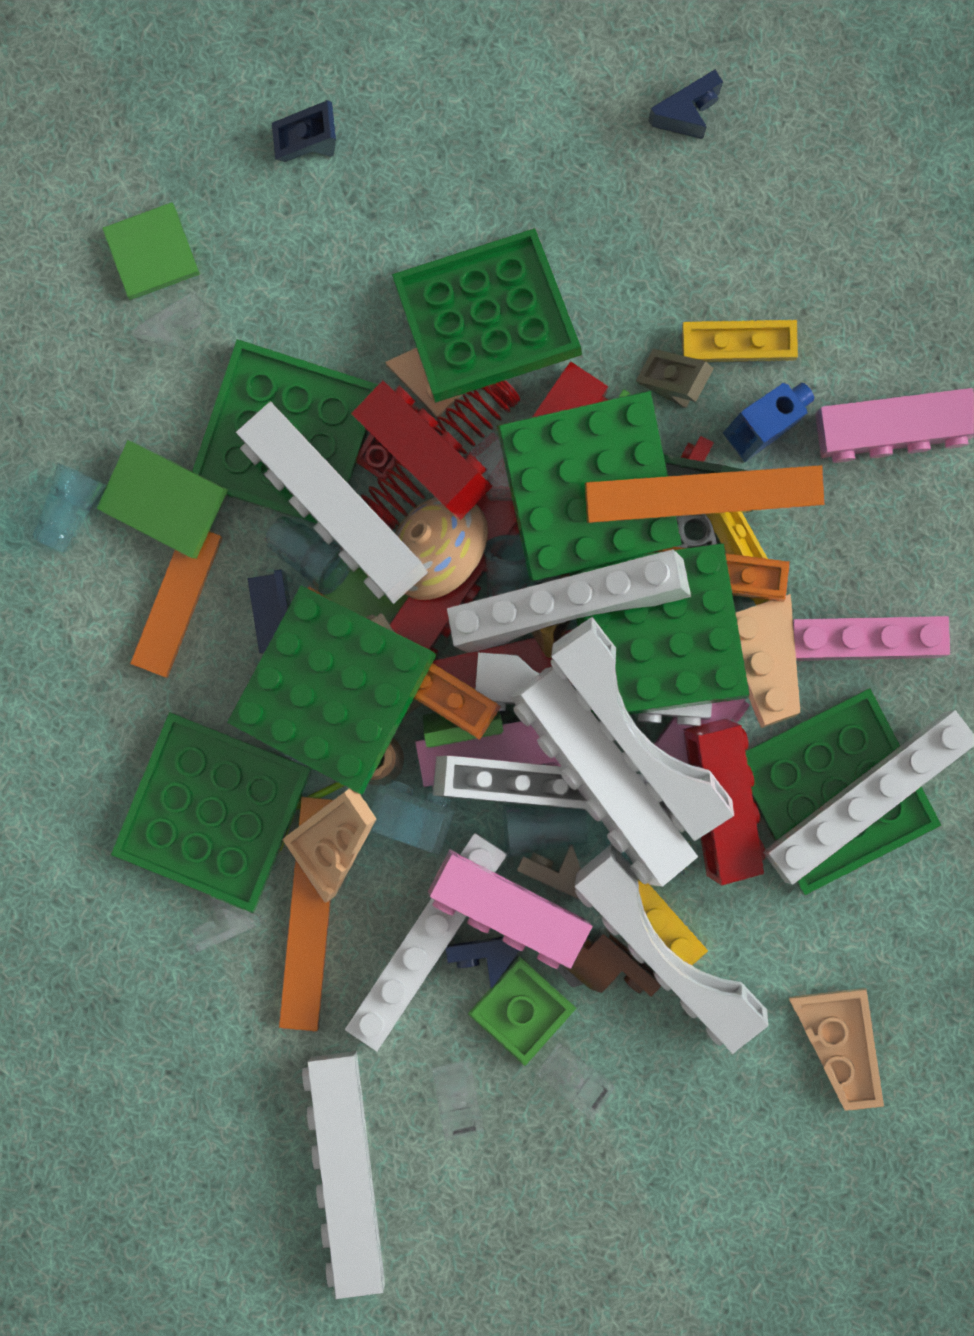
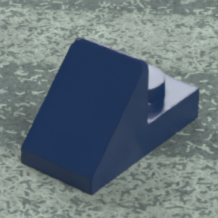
(679, 110)
(305, 133)
(494, 950)

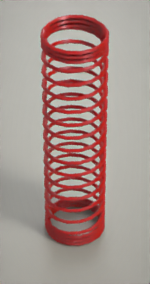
(501, 392)

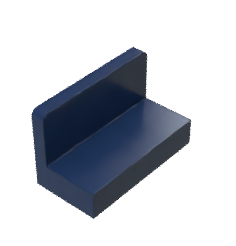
(269, 604)

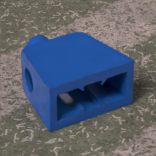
(768, 419)

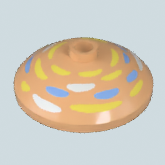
(443, 545)

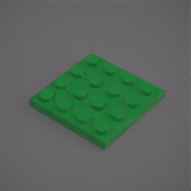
(486, 315)
(307, 394)
(546, 474)
(679, 649)
(331, 689)
(816, 762)
(211, 812)

